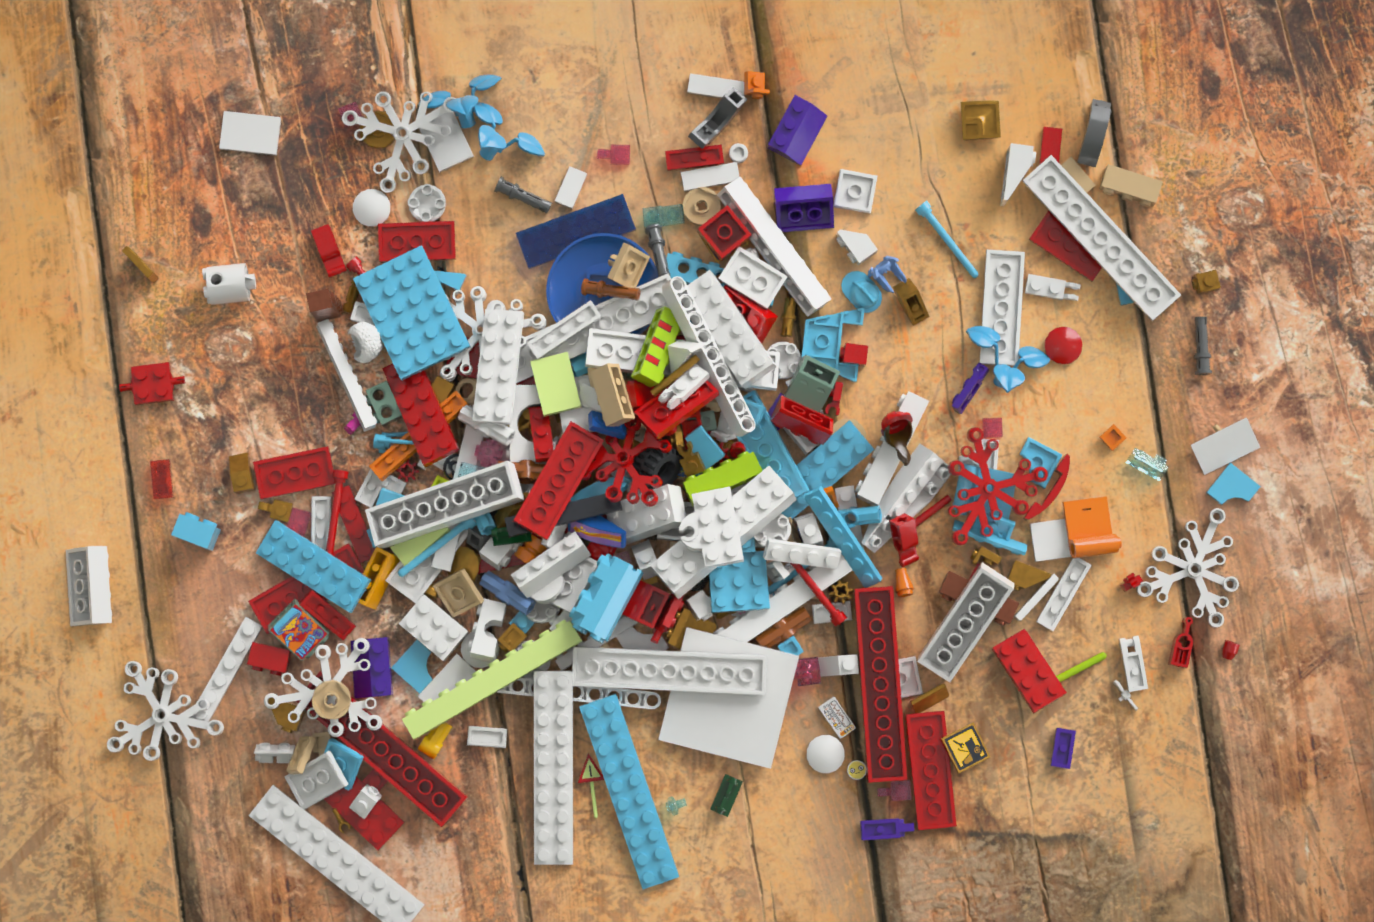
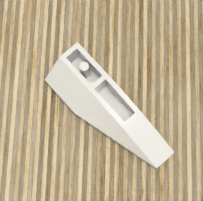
(908, 493)

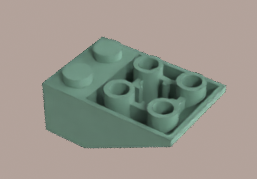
(812, 383)

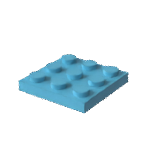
(740, 585)

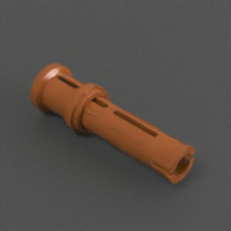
(602, 289)

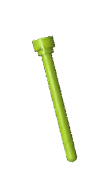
(1082, 666)

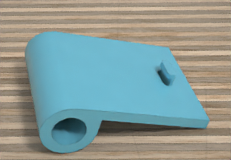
(997, 475)

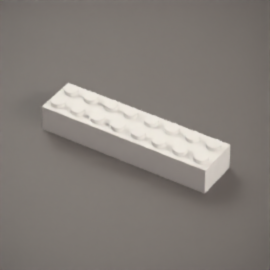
(444, 504)
(754, 509)

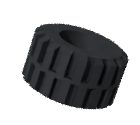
(655, 462)

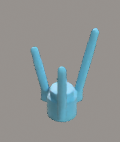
(384, 440)

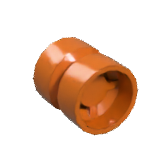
(530, 550)

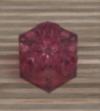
(492, 459)
(808, 671)

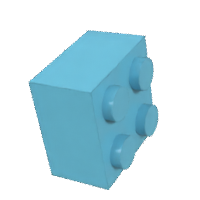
(196, 532)

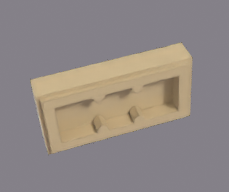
(301, 755)

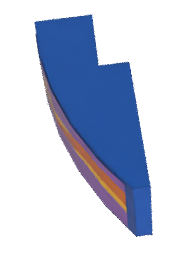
(599, 531)

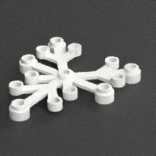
(422, 121)
(475, 325)
(1203, 547)
(306, 694)
(183, 720)

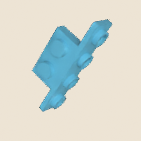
(1000, 537)

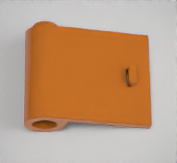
(1090, 530)

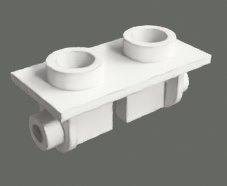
(265, 751)

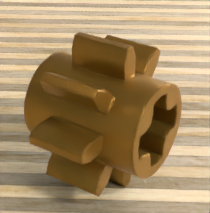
(842, 597)

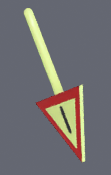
(590, 774)

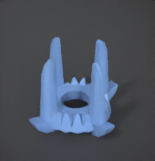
(889, 263)

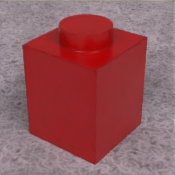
(854, 354)

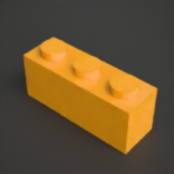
(378, 569)

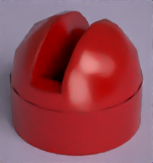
(737, 448)

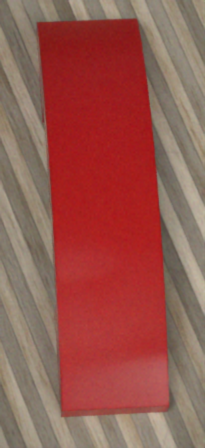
(1062, 469)

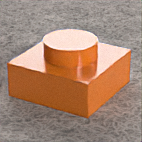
(1112, 437)

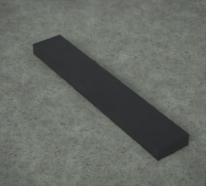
(574, 512)

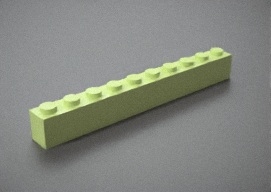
(491, 680)

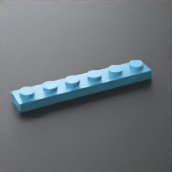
(843, 537)

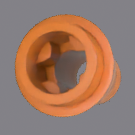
(903, 583)

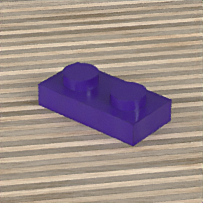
(1063, 748)

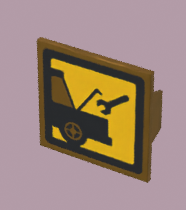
(965, 747)

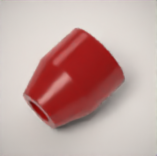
(1229, 649)

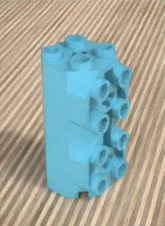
(606, 598)

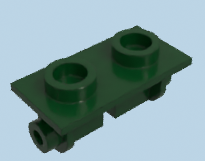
(501, 537)
(726, 795)

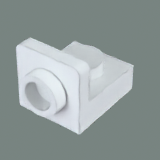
(723, 430)

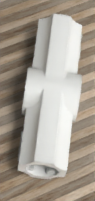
(496, 431)

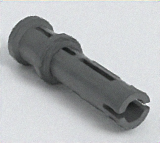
(514, 191)
(656, 244)
(1202, 355)

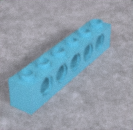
(676, 259)

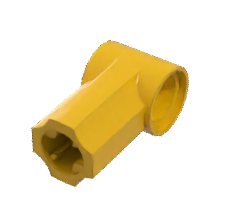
(434, 740)

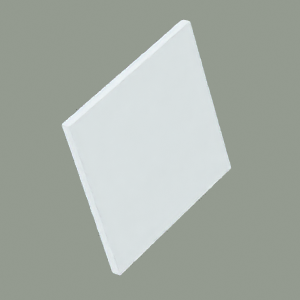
(729, 723)

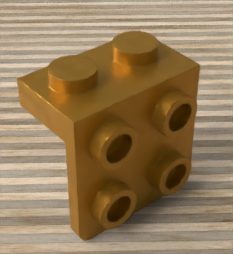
(686, 619)

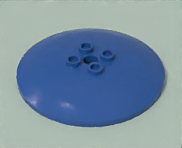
(589, 260)

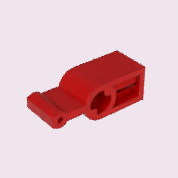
(329, 250)
(905, 538)
(1181, 655)

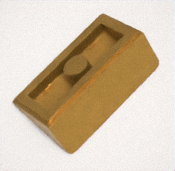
(930, 698)

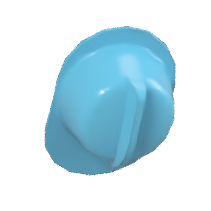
(861, 291)

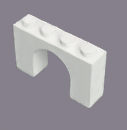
(520, 448)

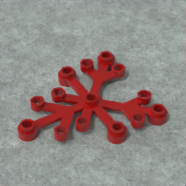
(639, 481)
(977, 507)

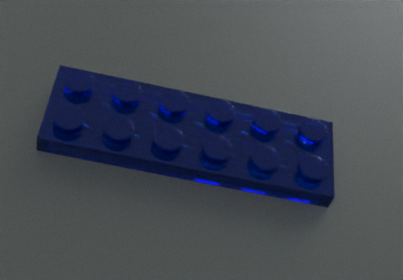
(547, 240)

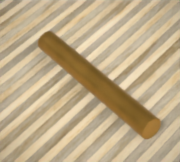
(675, 375)

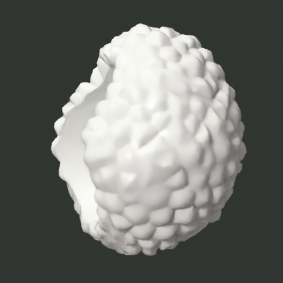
(366, 340)

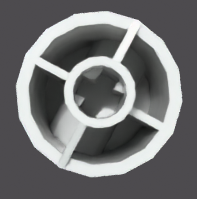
(228, 283)

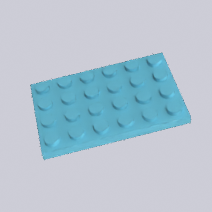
(411, 313)

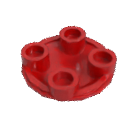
(1063, 345)

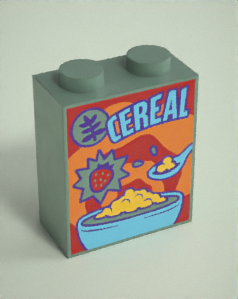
(298, 630)

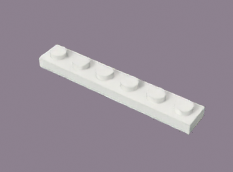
(228, 668)

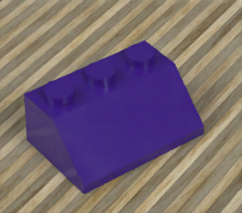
(797, 130)
(804, 207)
(378, 678)

